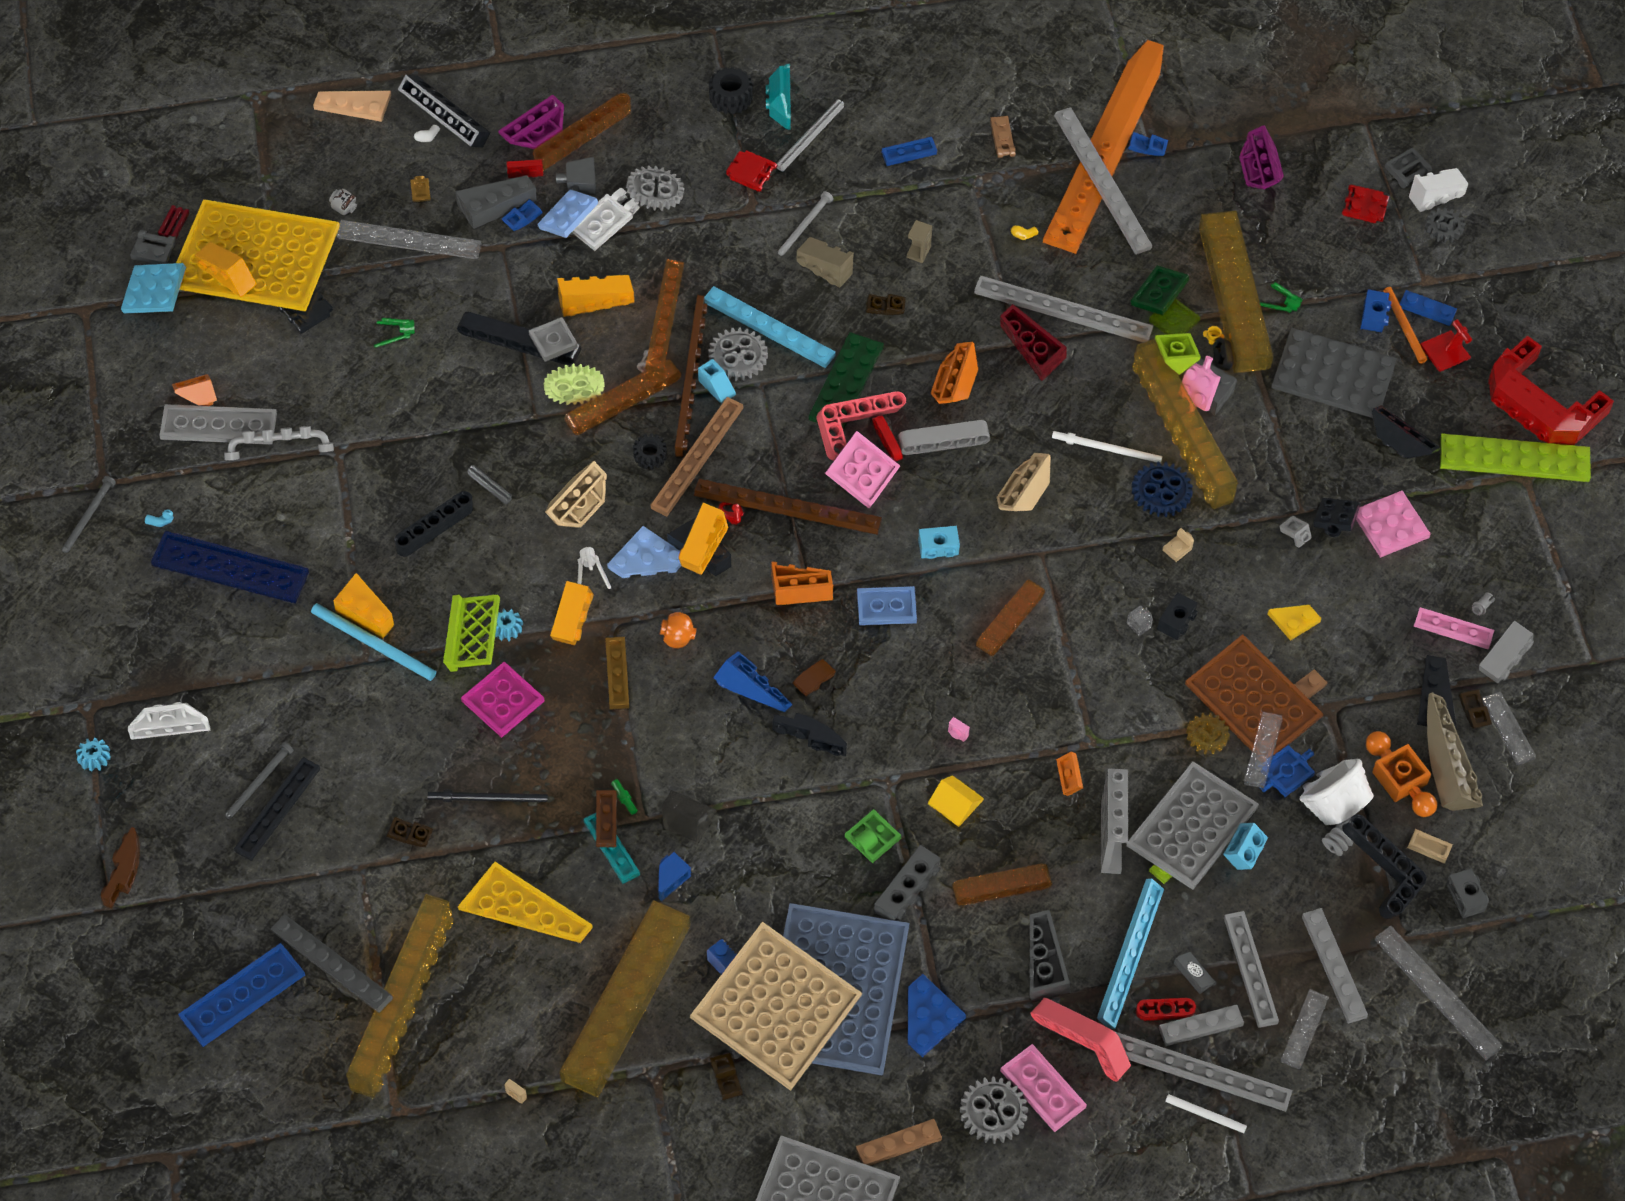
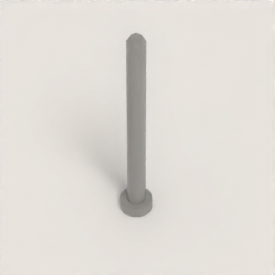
(826, 197)

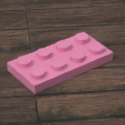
(1043, 1087)

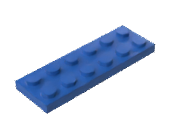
(241, 994)

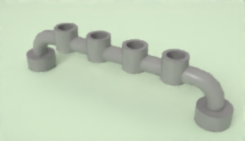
(285, 434)

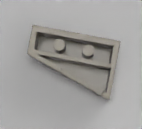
(826, 261)

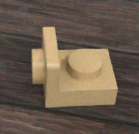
(1179, 545)

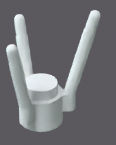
(588, 559)

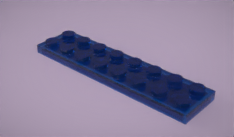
(230, 567)

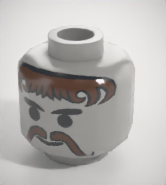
(343, 201)

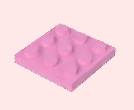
(862, 469)
(1391, 524)

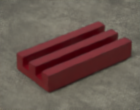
(167, 221)

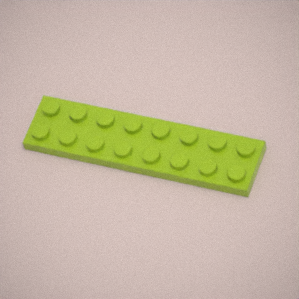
(1515, 457)

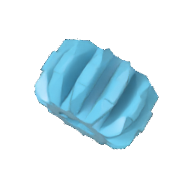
(508, 625)
(93, 754)

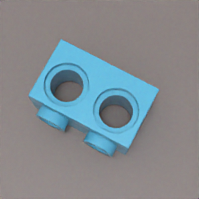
(1245, 846)

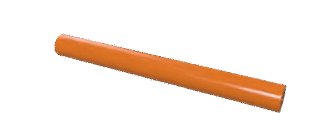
(1406, 327)

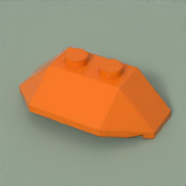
(956, 374)

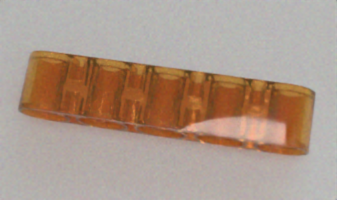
(1010, 617)
(1002, 884)

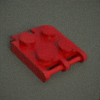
(750, 170)
(1365, 204)

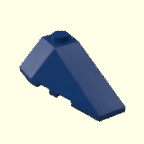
(740, 677)

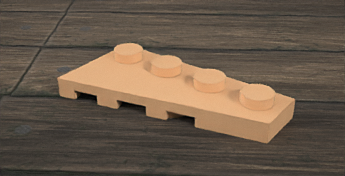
(358, 104)

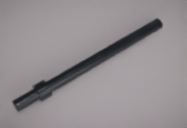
(448, 796)

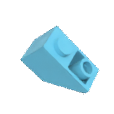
(715, 381)

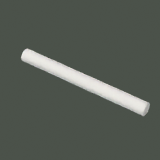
(1206, 1113)

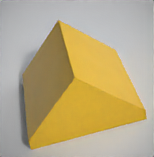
(954, 800)

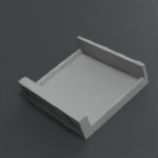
(1114, 820)

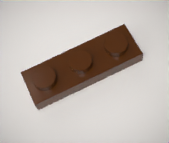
(605, 818)

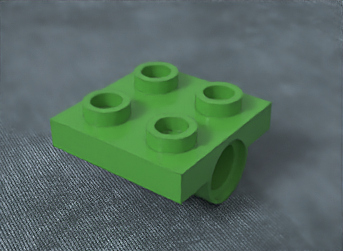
(873, 836)

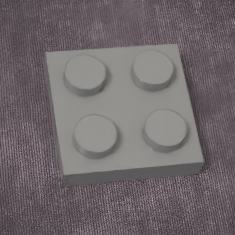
(553, 339)

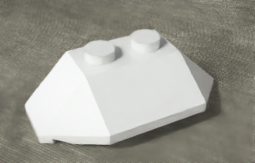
(167, 720)

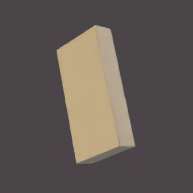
(1430, 846)

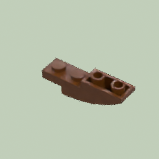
(126, 864)

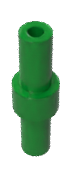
(624, 797)

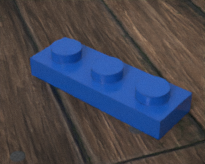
(909, 151)
(1428, 308)

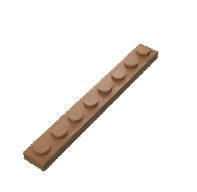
(696, 456)

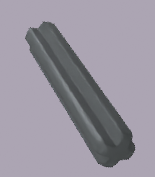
(489, 484)

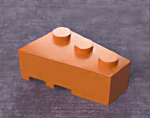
(800, 585)

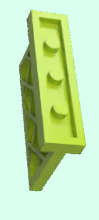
(458, 632)

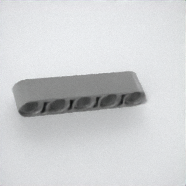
(944, 437)

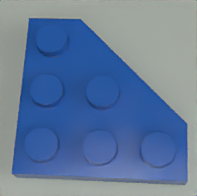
(929, 1015)

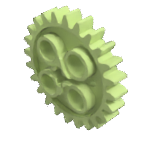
(573, 384)

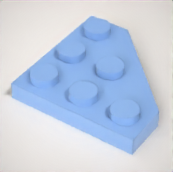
(645, 555)

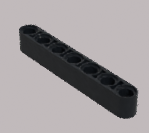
(507, 336)

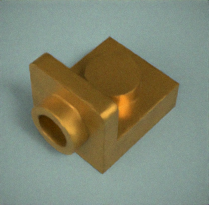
(420, 189)

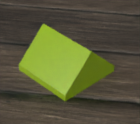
(1178, 351)

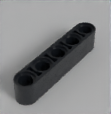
(429, 531)

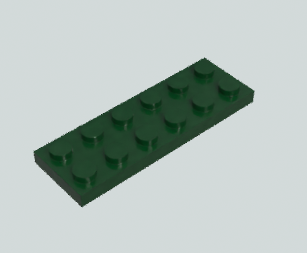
(848, 373)

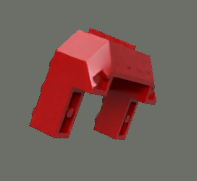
(1535, 407)

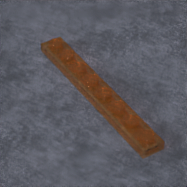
(664, 316)

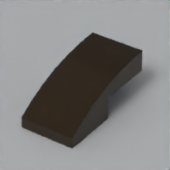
(1474, 709)
(726, 1076)

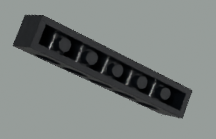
(444, 111)

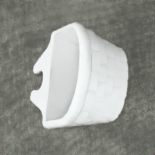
(1338, 792)

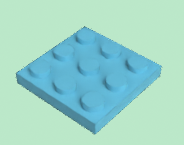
(153, 288)

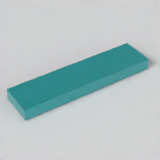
(616, 856)

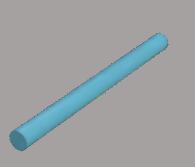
(374, 642)

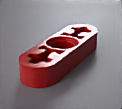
(887, 438)
(1150, 1003)

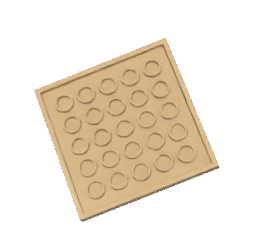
(776, 1006)

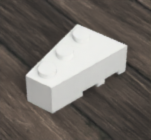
(1437, 189)

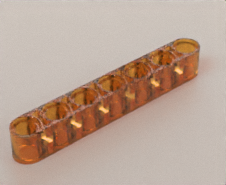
(583, 130)
(621, 398)

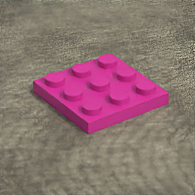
(502, 699)

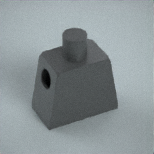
(579, 176)

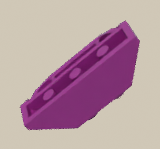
(536, 124)
(1260, 160)

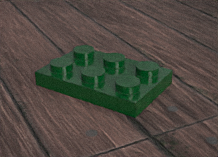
(1160, 290)

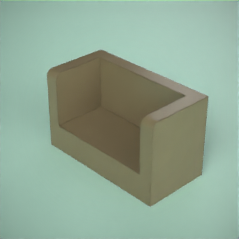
(921, 241)

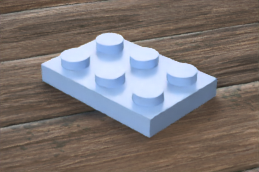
(568, 213)

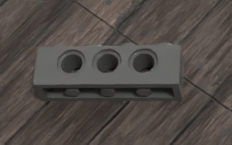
(921, 859)

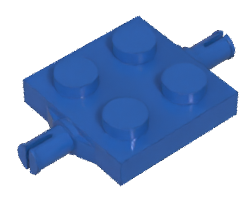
(1288, 770)

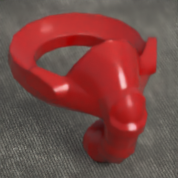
(733, 517)

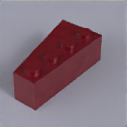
(1033, 342)

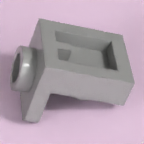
(1296, 529)

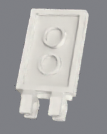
(606, 219)

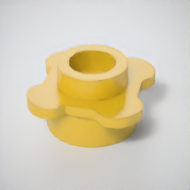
(1213, 330)

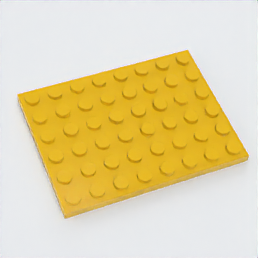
(278, 248)

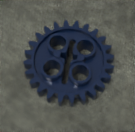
(1162, 489)

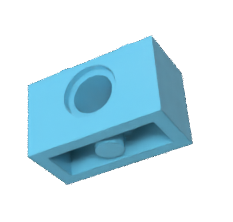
(946, 535)

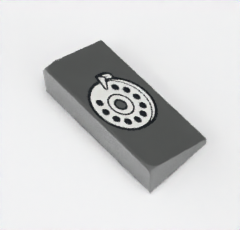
(1194, 972)

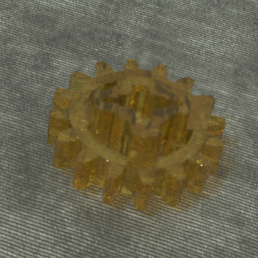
(1209, 726)

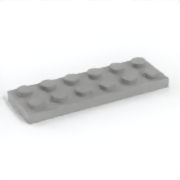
(214, 423)

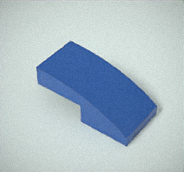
(1150, 146)
(523, 216)

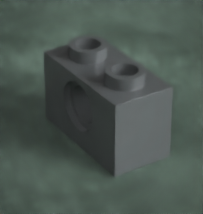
(1467, 904)

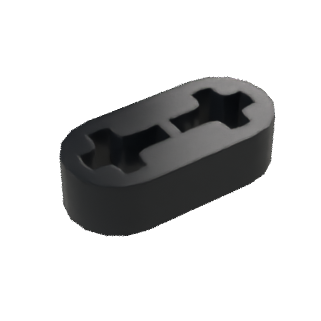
(1223, 354)

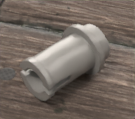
(1479, 607)

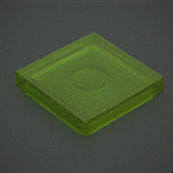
(1176, 320)

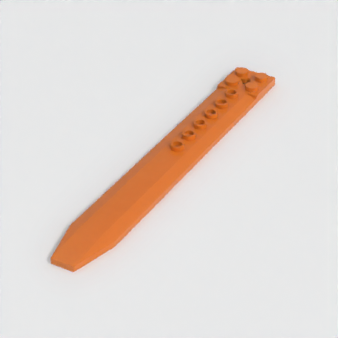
(1110, 142)

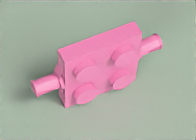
(1201, 384)

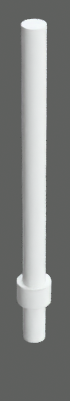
(1070, 438)

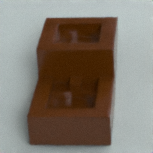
(813, 677)

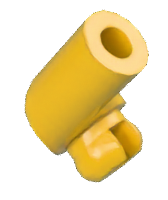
(1022, 233)

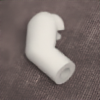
(427, 135)

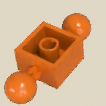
(1401, 773)

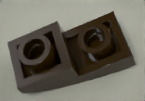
(885, 305)
(409, 833)

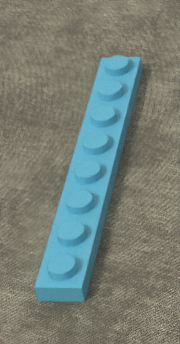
(769, 327)
(1130, 954)

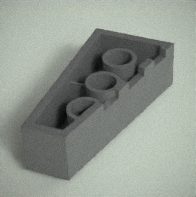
(1047, 965)

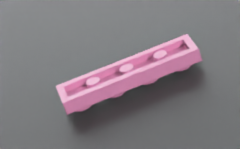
(1454, 628)

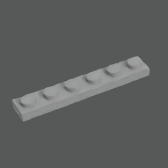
(1334, 965)
(1251, 969)

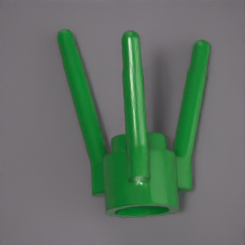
(1292, 301)
(406, 326)

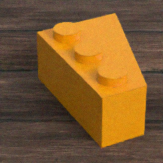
(226, 268)
(703, 538)
(363, 607)
(572, 613)

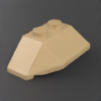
(1026, 484)
(579, 497)

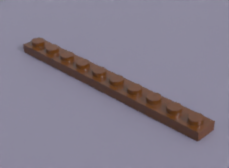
(690, 382)
(788, 506)

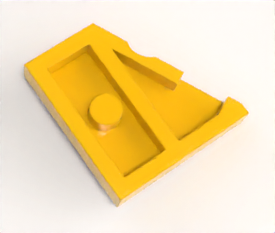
(1294, 619)

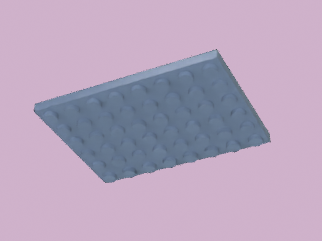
(870, 958)

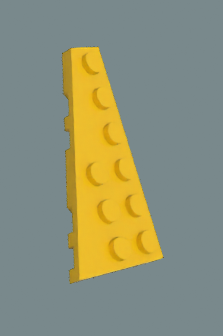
(514, 901)

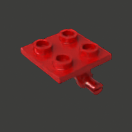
(1447, 349)

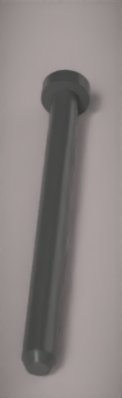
(107, 483)
(285, 749)

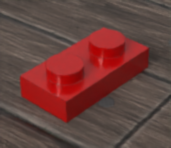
(531, 168)

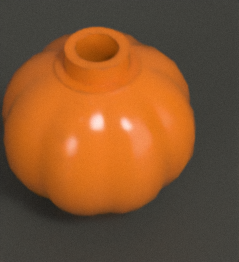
(677, 630)

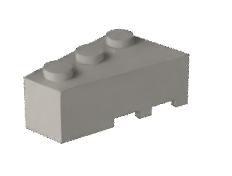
(1507, 652)

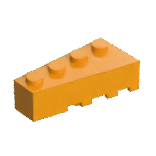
(594, 294)

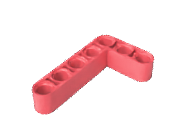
(853, 413)
(1087, 1033)

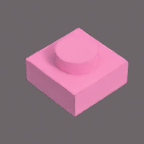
(958, 729)

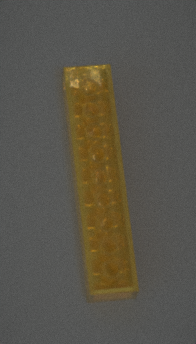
(1235, 291)
(1185, 425)
(405, 986)
(625, 999)

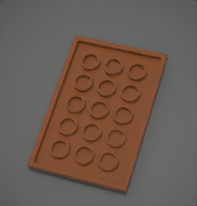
(1245, 684)

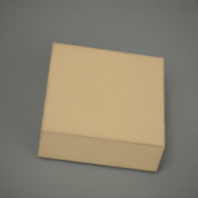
(515, 1091)

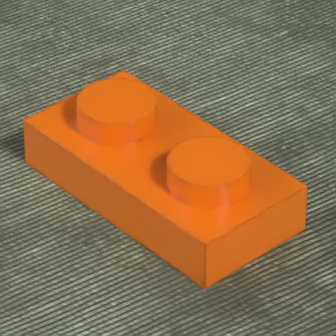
(1069, 773)

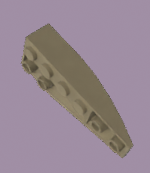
(1449, 761)

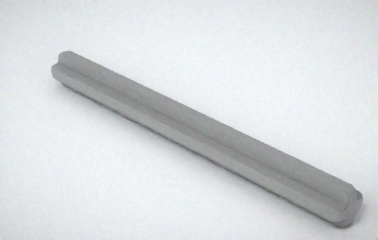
(809, 135)

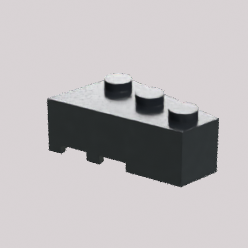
(721, 558)

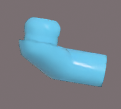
(161, 521)

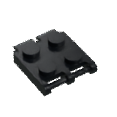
(316, 312)

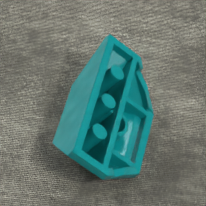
(779, 96)

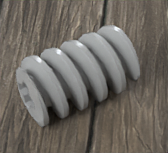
(1337, 840)

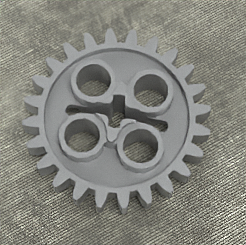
(668, 188)
(734, 357)
(1010, 1102)

